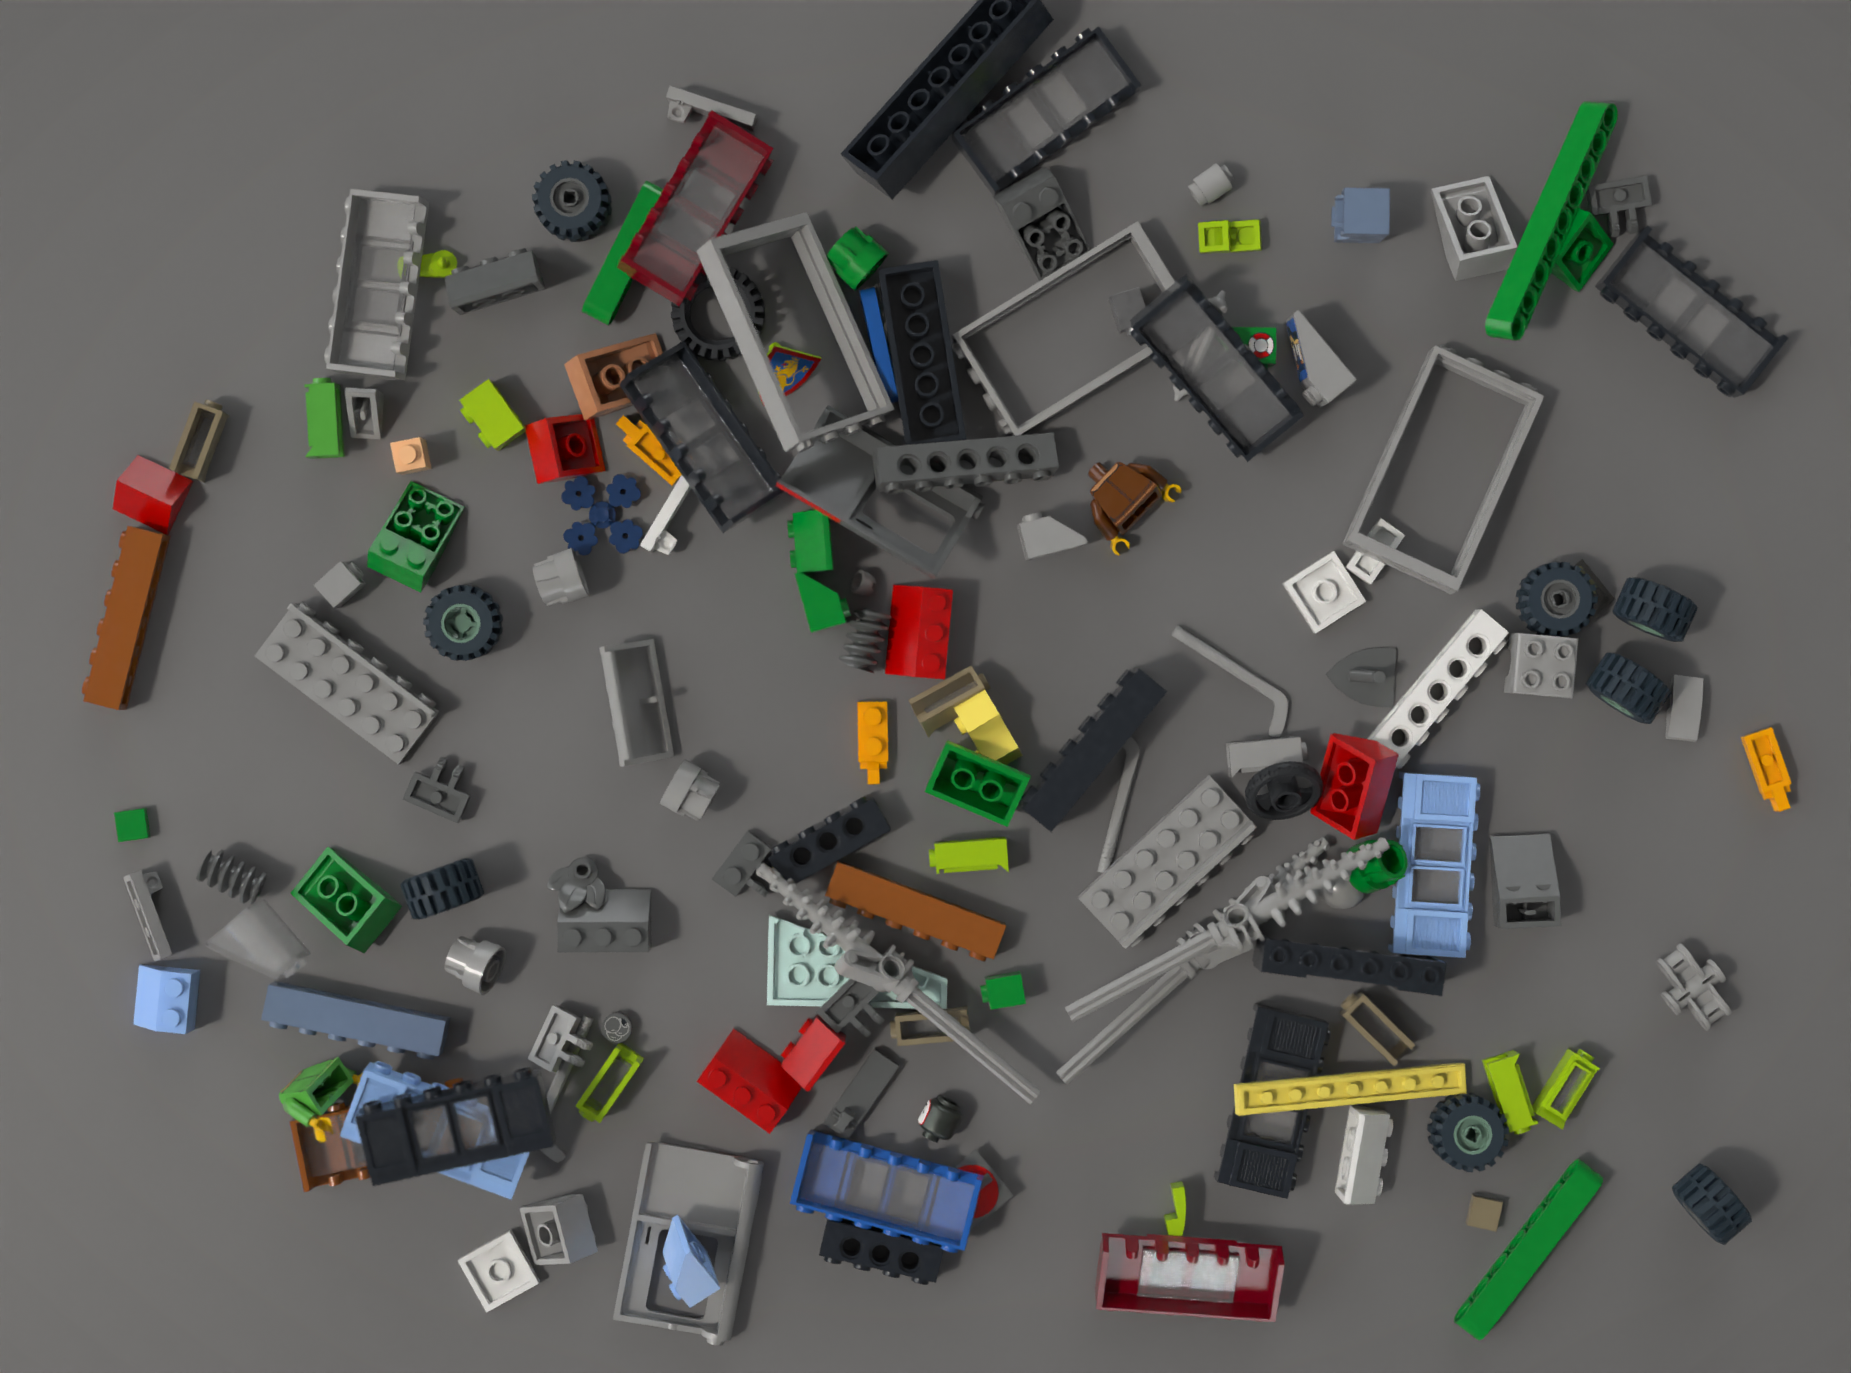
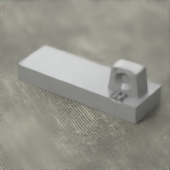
(685, 102)
(140, 889)

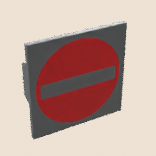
(993, 1190)

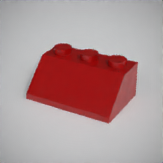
(919, 631)
(1355, 784)
(750, 1081)

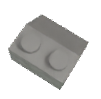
(1046, 536)
(559, 1230)

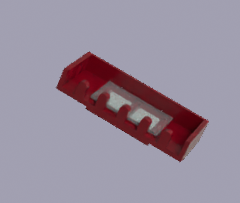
(1189, 1277)

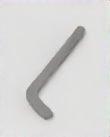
(1278, 698)
(1133, 752)
(556, 1153)

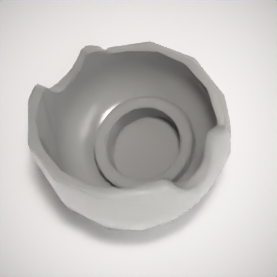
(1343, 896)

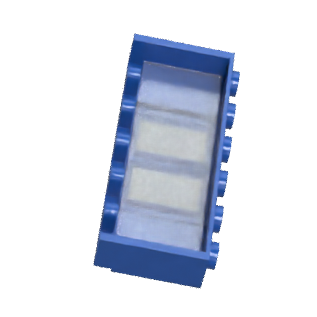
(886, 1191)

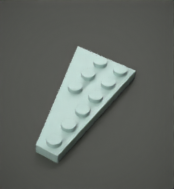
(805, 972)

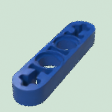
(878, 341)

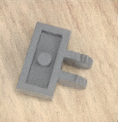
(555, 1039)

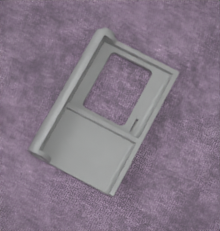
(715, 1199)

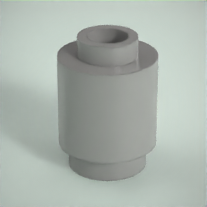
(1211, 184)

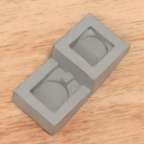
(1685, 708)

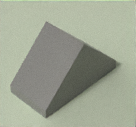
(365, 412)

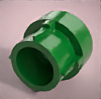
(856, 257)
(1380, 871)

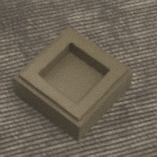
(1484, 1213)

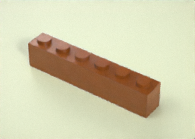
(126, 618)
(915, 910)

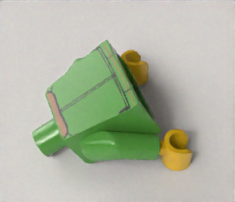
(315, 1091)

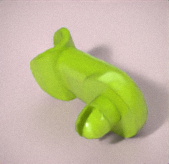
(437, 264)

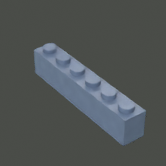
(355, 1019)

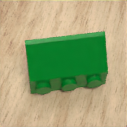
(977, 783)

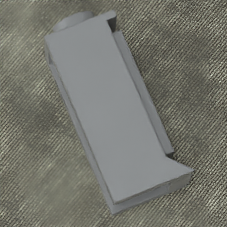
(1258, 754)

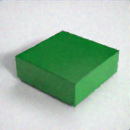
(132, 825)

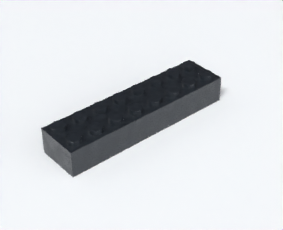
(944, 91)

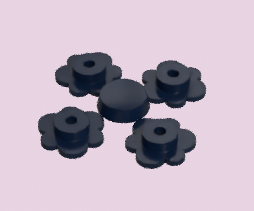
(602, 514)

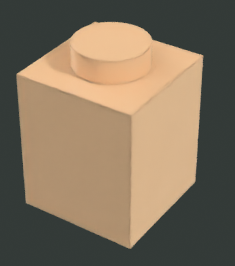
(410, 456)

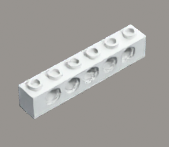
(1492, 640)

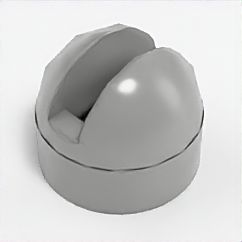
(862, 583)

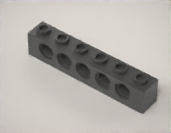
(1037, 447)

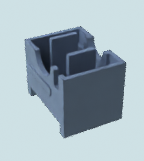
(1361, 215)

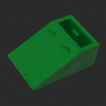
(414, 536)

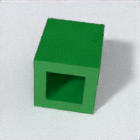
(1003, 990)

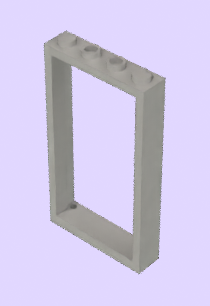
(835, 309)
(976, 372)
(1496, 381)

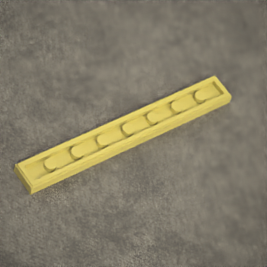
(1349, 1088)

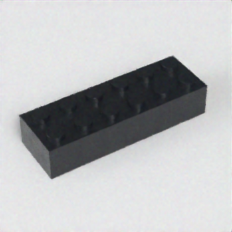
(921, 353)
(1093, 749)

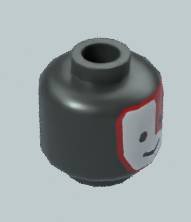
(940, 1119)

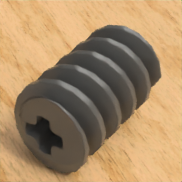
(864, 639)
(231, 877)

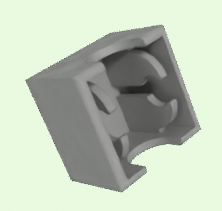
(1541, 665)

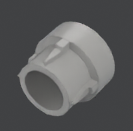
(560, 578)
(690, 791)
(476, 963)

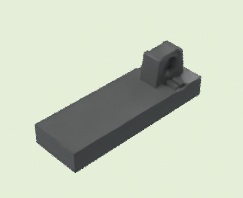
(861, 1093)

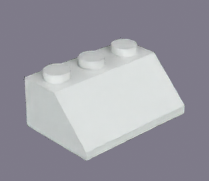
(1363, 1155)

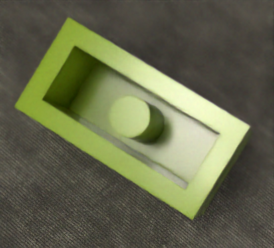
(492, 415)

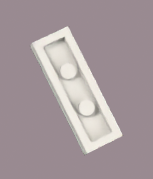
(657, 536)

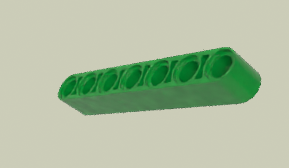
(1528, 1249)

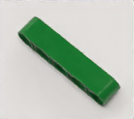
(612, 282)

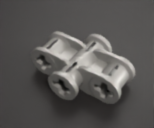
(1693, 986)

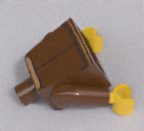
(1124, 497)

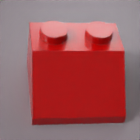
(564, 448)
(812, 1052)

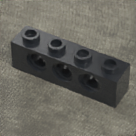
(873, 827)
(834, 1252)

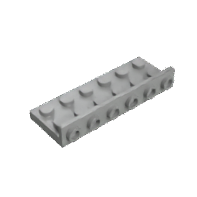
(347, 682)
(1167, 862)

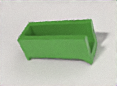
(324, 419)

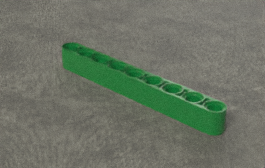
(1551, 220)

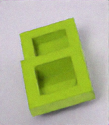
(1229, 236)
(1176, 1221)

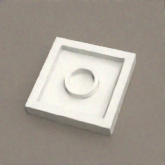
(1324, 592)
(498, 1270)

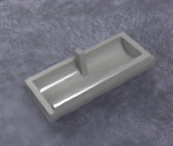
(636, 702)

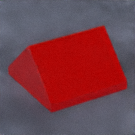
(151, 494)

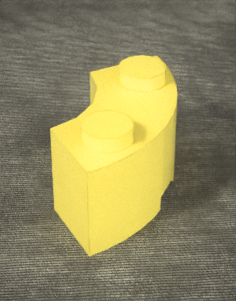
(986, 729)

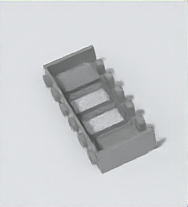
(377, 284)

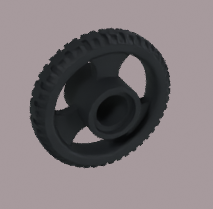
(1284, 793)

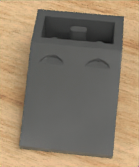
(1042, 222)
(1524, 882)

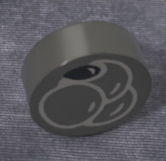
(616, 1027)

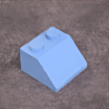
(166, 999)
(688, 1265)

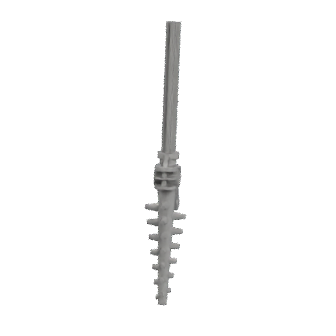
(1252, 908)
(870, 967)
(1174, 977)

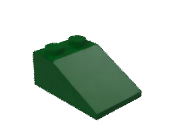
(345, 900)

